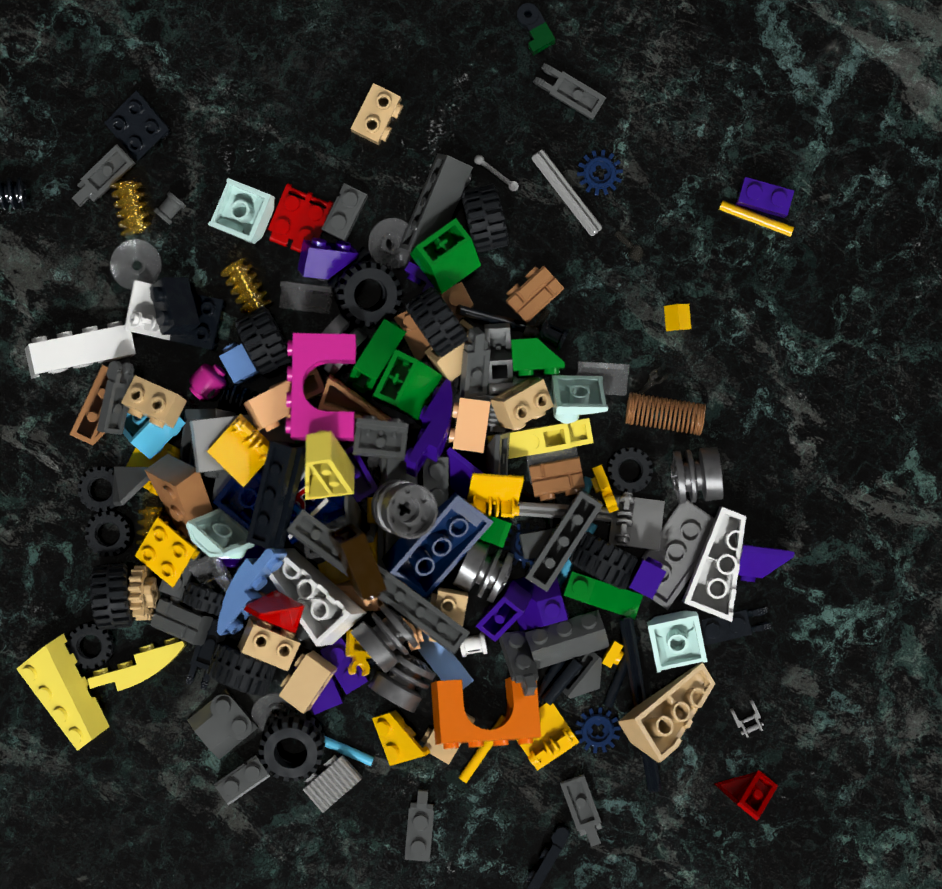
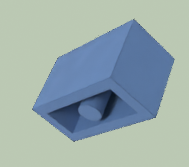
(238, 363)

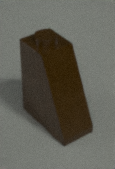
(358, 561)

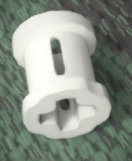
(474, 644)

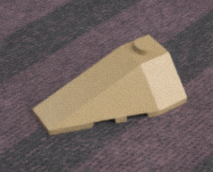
(662, 719)

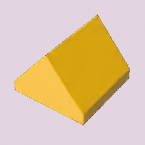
(677, 317)

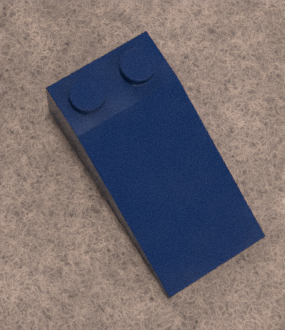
(429, 559)

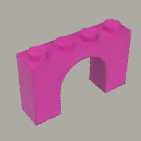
(307, 353)

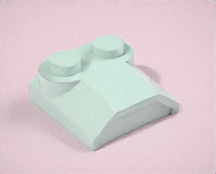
(243, 211)
(577, 396)
(219, 535)
(676, 640)

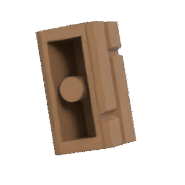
(534, 293)
(557, 478)

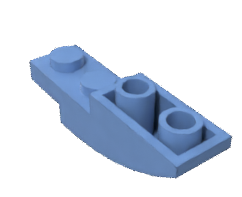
(244, 589)

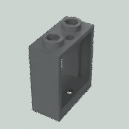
(186, 450)

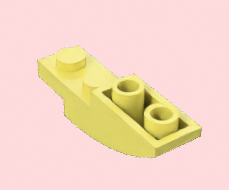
(548, 438)
(148, 662)

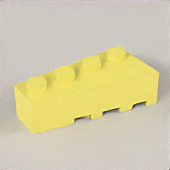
(64, 692)

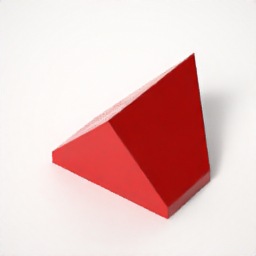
(277, 610)
(749, 792)

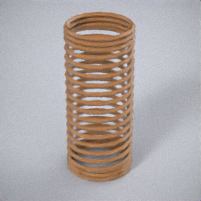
(697, 416)

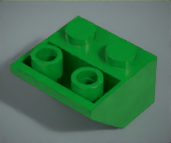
(447, 256)
(532, 356)
(407, 385)

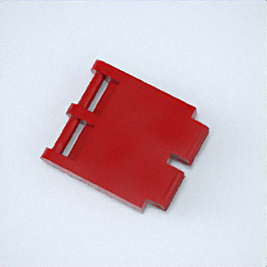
(298, 218)

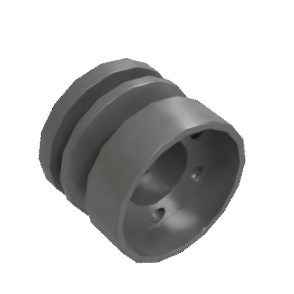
(697, 475)
(417, 511)
(484, 570)
(384, 637)
(401, 681)

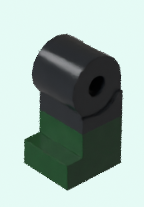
(532, 20)

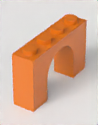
(454, 727)

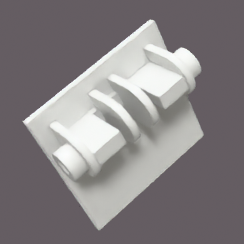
(141, 312)

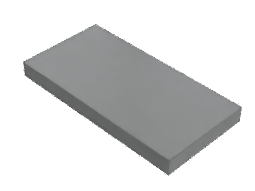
(207, 431)
(680, 549)

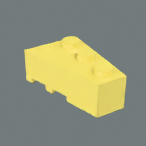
(327, 467)

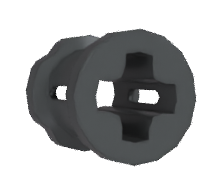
(169, 208)

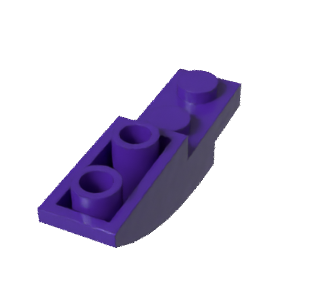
(434, 432)

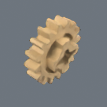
(142, 593)

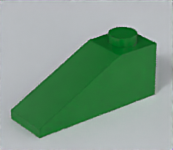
(602, 594)

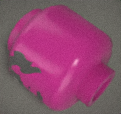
(207, 382)

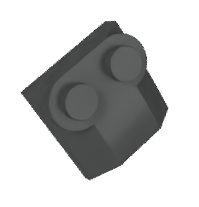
(222, 723)

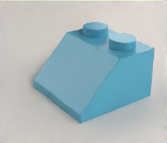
(148, 437)

